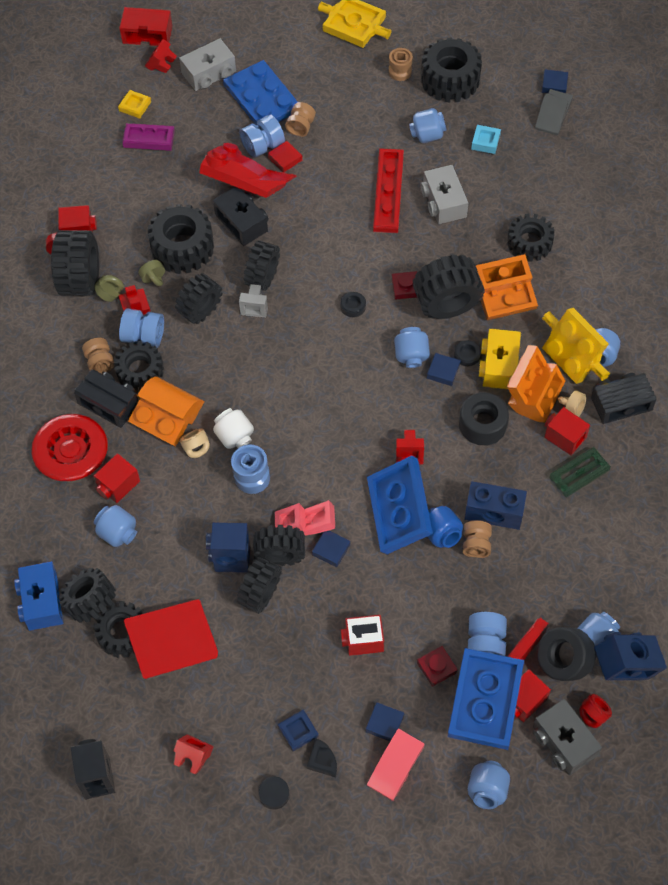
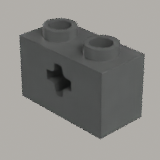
(565, 722)

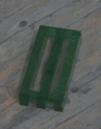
(562, 484)

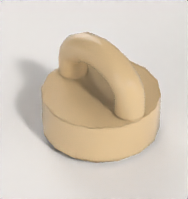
(574, 403)
(194, 439)

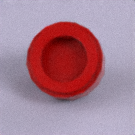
(596, 709)

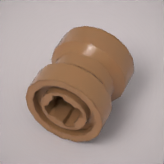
(400, 64)
(300, 119)
(98, 354)
(477, 539)

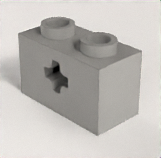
(207, 64)
(444, 194)

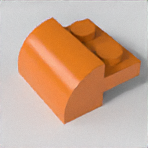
(507, 287)
(535, 385)
(165, 410)

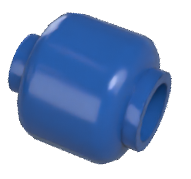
(445, 526)

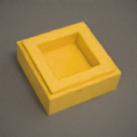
(134, 104)

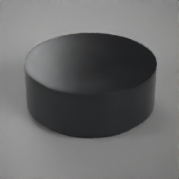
(353, 304)
(468, 352)
(274, 793)

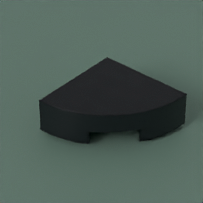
(322, 759)

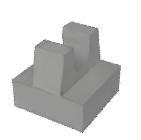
(253, 303)

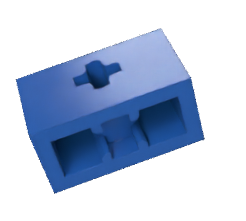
(39, 580)

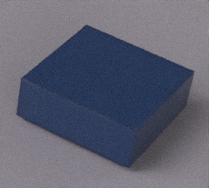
(554, 80)
(443, 369)
(331, 548)
(384, 721)
(298, 730)

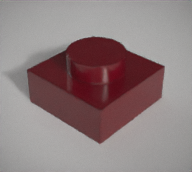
(403, 285)
(437, 666)

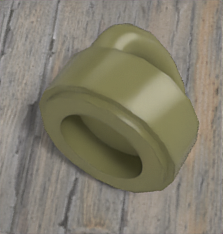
(152, 272)
(108, 287)

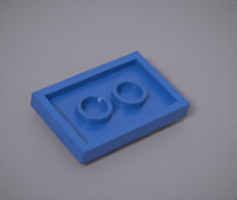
(260, 92)
(399, 505)
(486, 699)

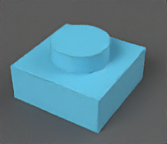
(486, 139)

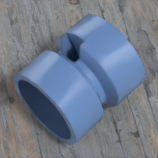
(263, 135)
(140, 327)
(250, 469)
(487, 632)

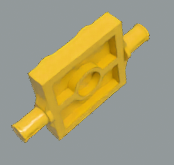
(354, 21)
(575, 346)

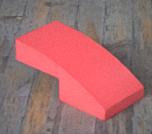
(309, 520)
(395, 764)

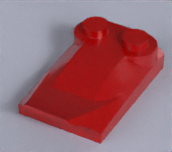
(231, 167)

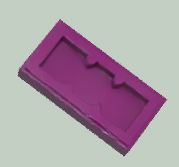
(148, 136)

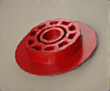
(70, 451)

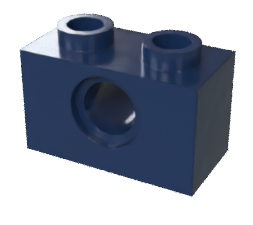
(495, 505)
(229, 547)
(630, 656)

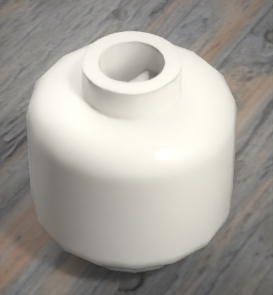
(233, 428)

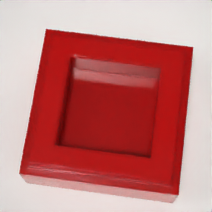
(285, 156)

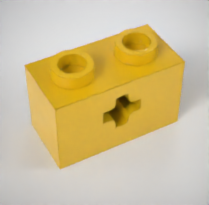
(501, 357)

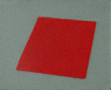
(171, 638)

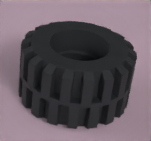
(451, 83)
(183, 254)
(75, 262)
(448, 287)

